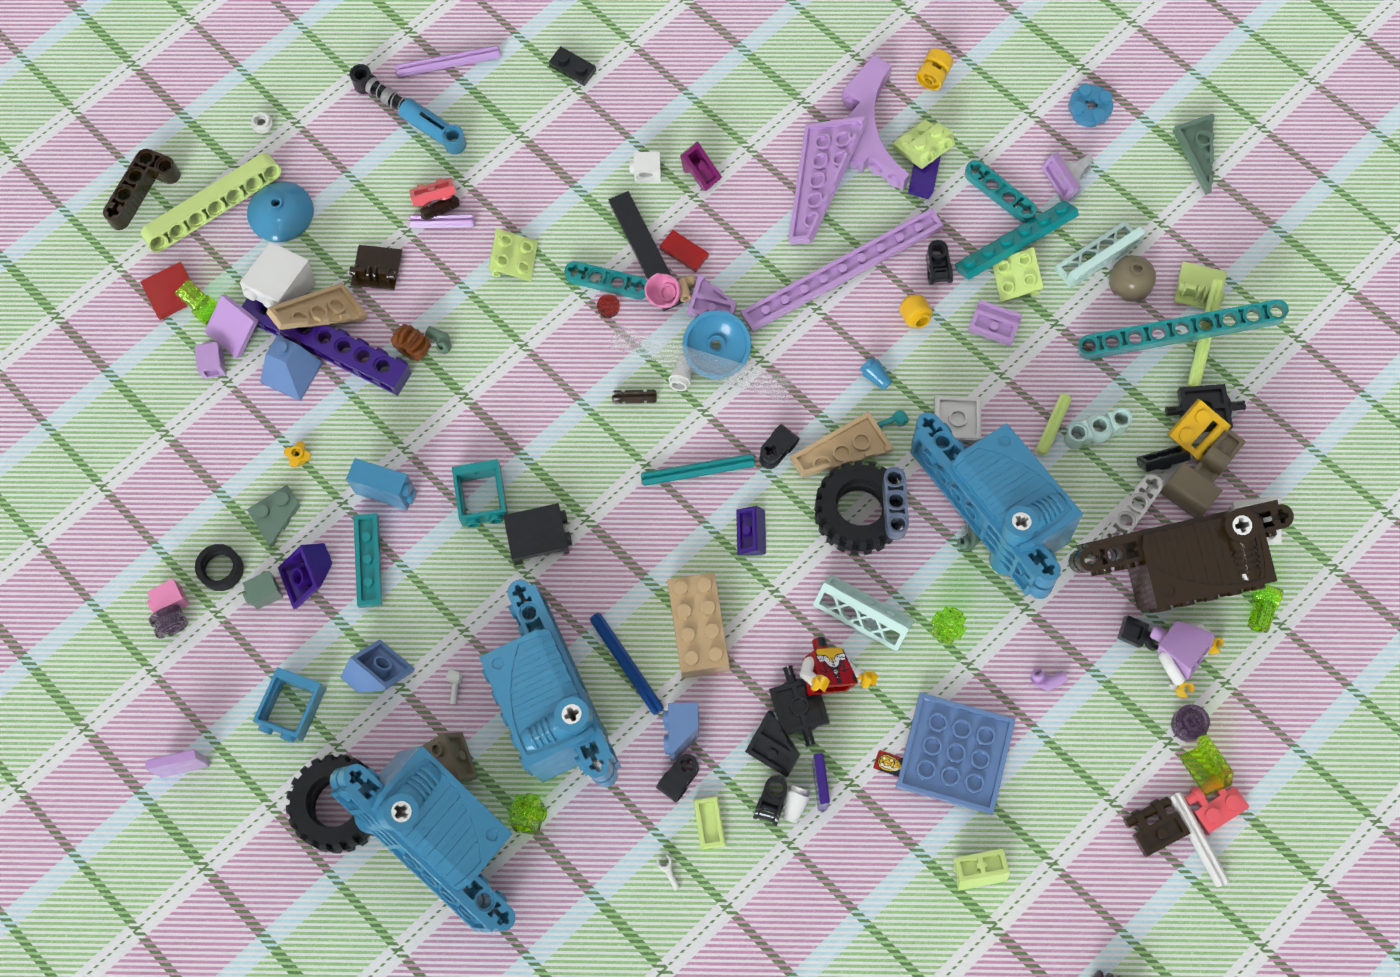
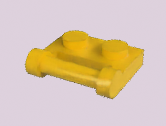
(1193, 424)

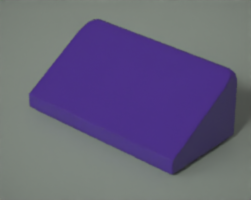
(923, 180)
(751, 531)

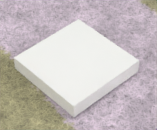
(961, 415)

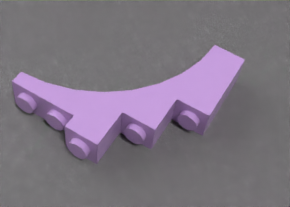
(861, 97)

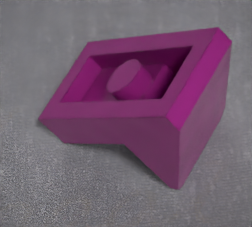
(698, 163)

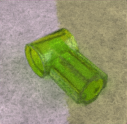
(200, 304)
(1264, 607)

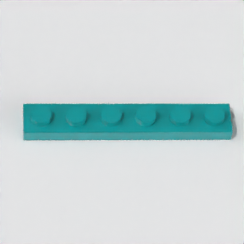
(1016, 239)

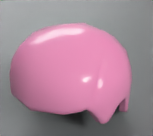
(662, 290)

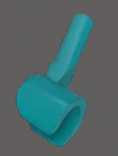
(899, 416)

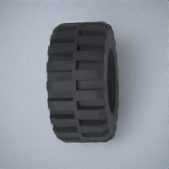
(834, 526)
(303, 805)

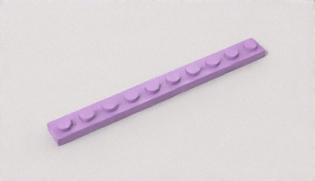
(841, 270)

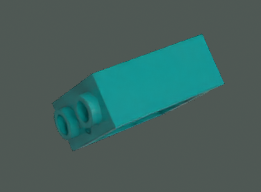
(473, 472)

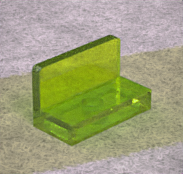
(1207, 766)

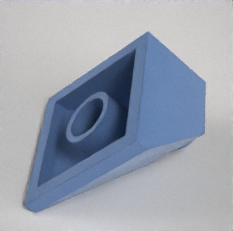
(289, 368)
(375, 668)

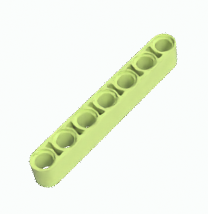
(210, 202)

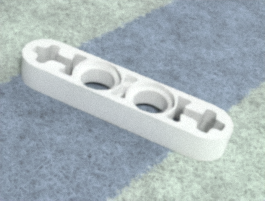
(1130, 511)

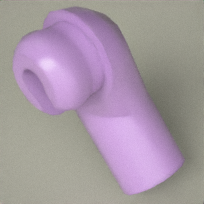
(1048, 682)

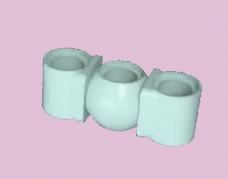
(1106, 422)

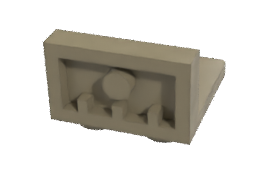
(453, 754)

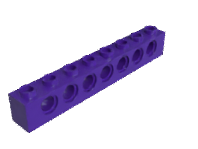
(390, 380)

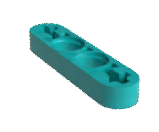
(1002, 189)
(607, 277)

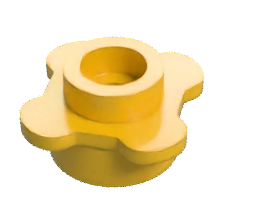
(303, 456)

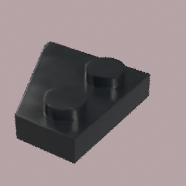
(773, 746)

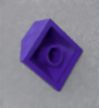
(305, 572)

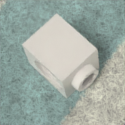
(646, 166)

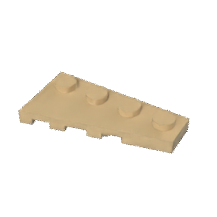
(318, 308)
(849, 443)

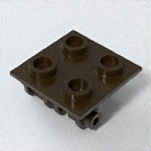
(376, 267)

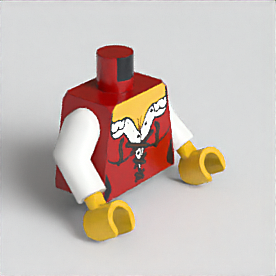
(831, 671)

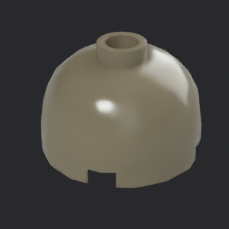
(1132, 278)

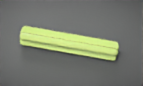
(1053, 424)

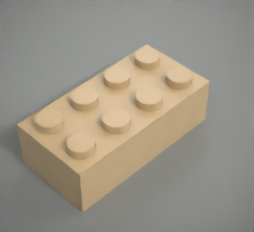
(698, 625)

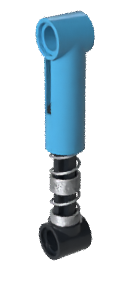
(409, 110)

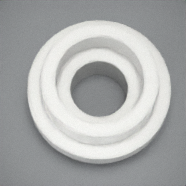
(259, 118)

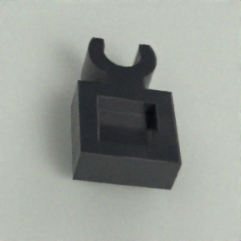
(1136, 633)

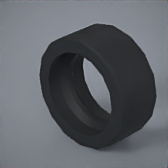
(208, 554)

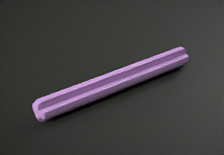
(447, 61)

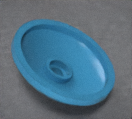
(282, 221)
(721, 326)

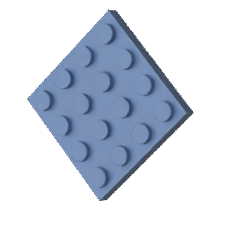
(955, 753)

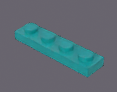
(367, 560)

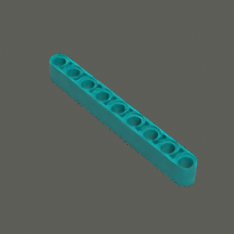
(1191, 322)

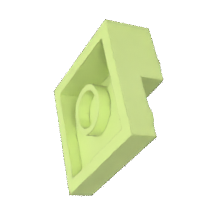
(924, 143)

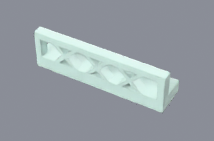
(1101, 258)
(868, 606)

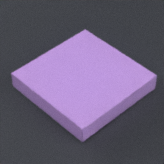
(231, 326)
(177, 763)

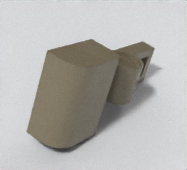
(1195, 488)

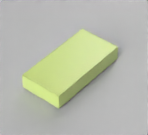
(709, 823)

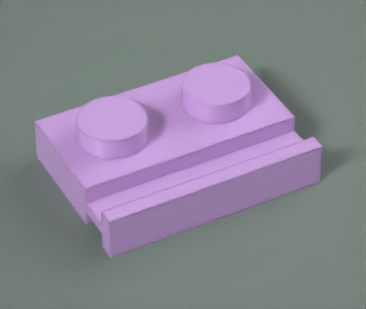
(995, 323)

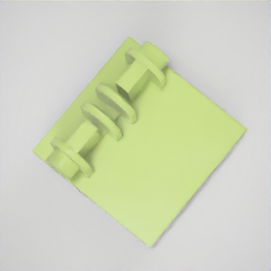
(512, 255)
(1018, 275)
(1195, 284)

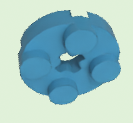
(1090, 94)

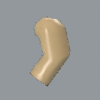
(686, 283)

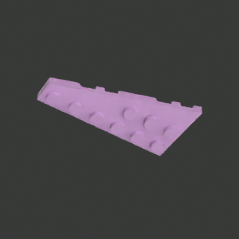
(823, 162)

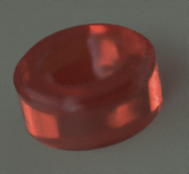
(608, 306)

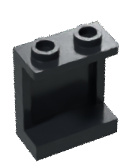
(537, 532)

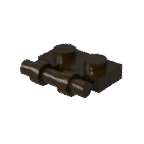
(1160, 834)

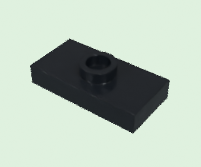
(1163, 459)

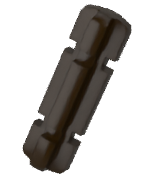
(439, 208)
(634, 396)

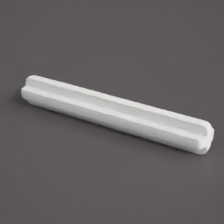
(1199, 840)

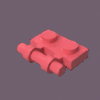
(425, 194)
(1218, 811)

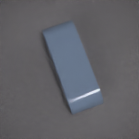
(899, 493)

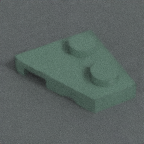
(274, 513)

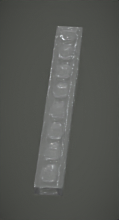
(700, 362)

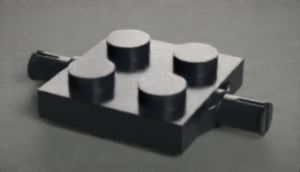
(1213, 396)
(796, 709)

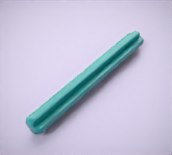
(697, 469)

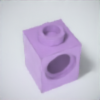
(210, 360)

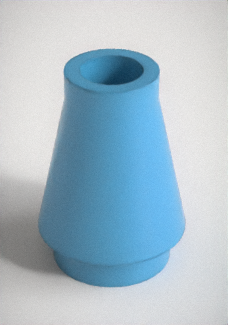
(876, 373)

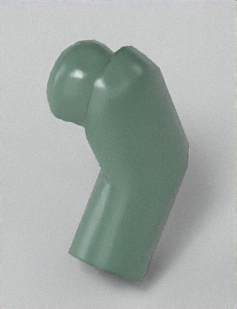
(442, 339)
(969, 541)

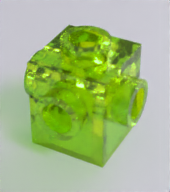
(945, 632)
(527, 814)

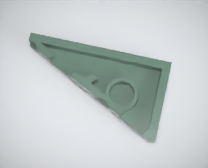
(1197, 144)

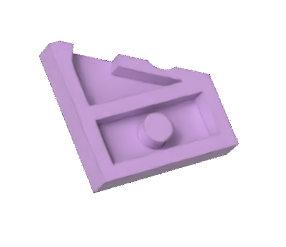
(709, 298)

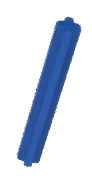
(626, 663)

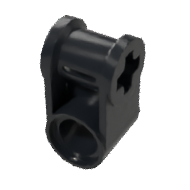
(938, 267)
(779, 444)
(675, 780)
(771, 802)

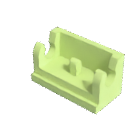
(981, 869)

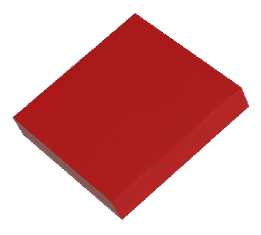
(161, 290)

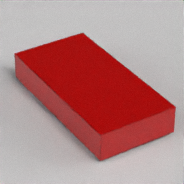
(684, 251)

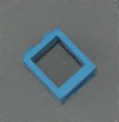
(266, 706)

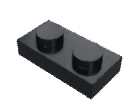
(572, 66)

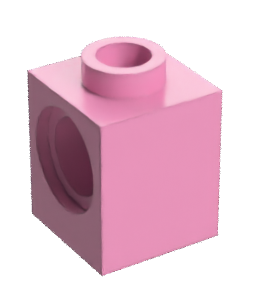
(165, 595)

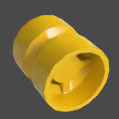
(934, 69)

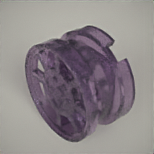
(168, 621)
(1190, 722)

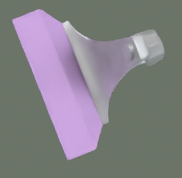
(1065, 174)

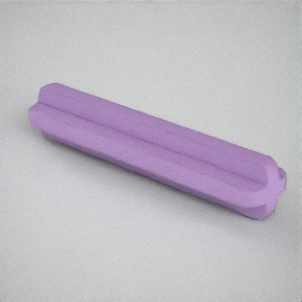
(442, 220)

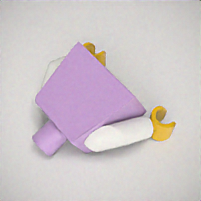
(1183, 651)

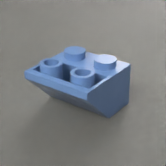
(682, 727)

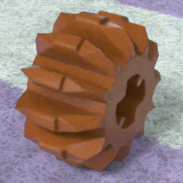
(410, 342)

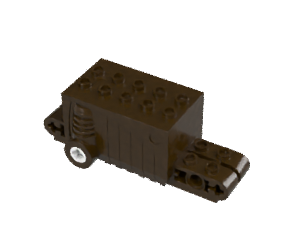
(1192, 556)

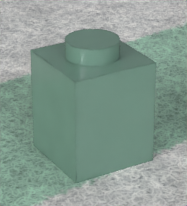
(261, 590)

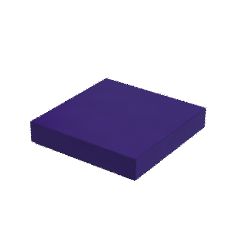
(820, 781)

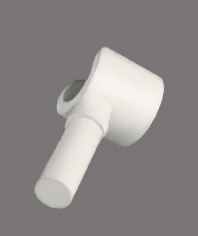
(455, 678)
(669, 873)

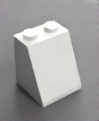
(277, 276)

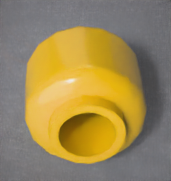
(916, 311)

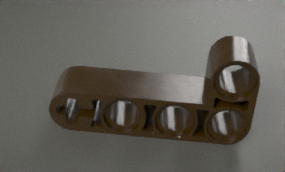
(121, 211)

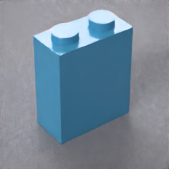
(381, 484)

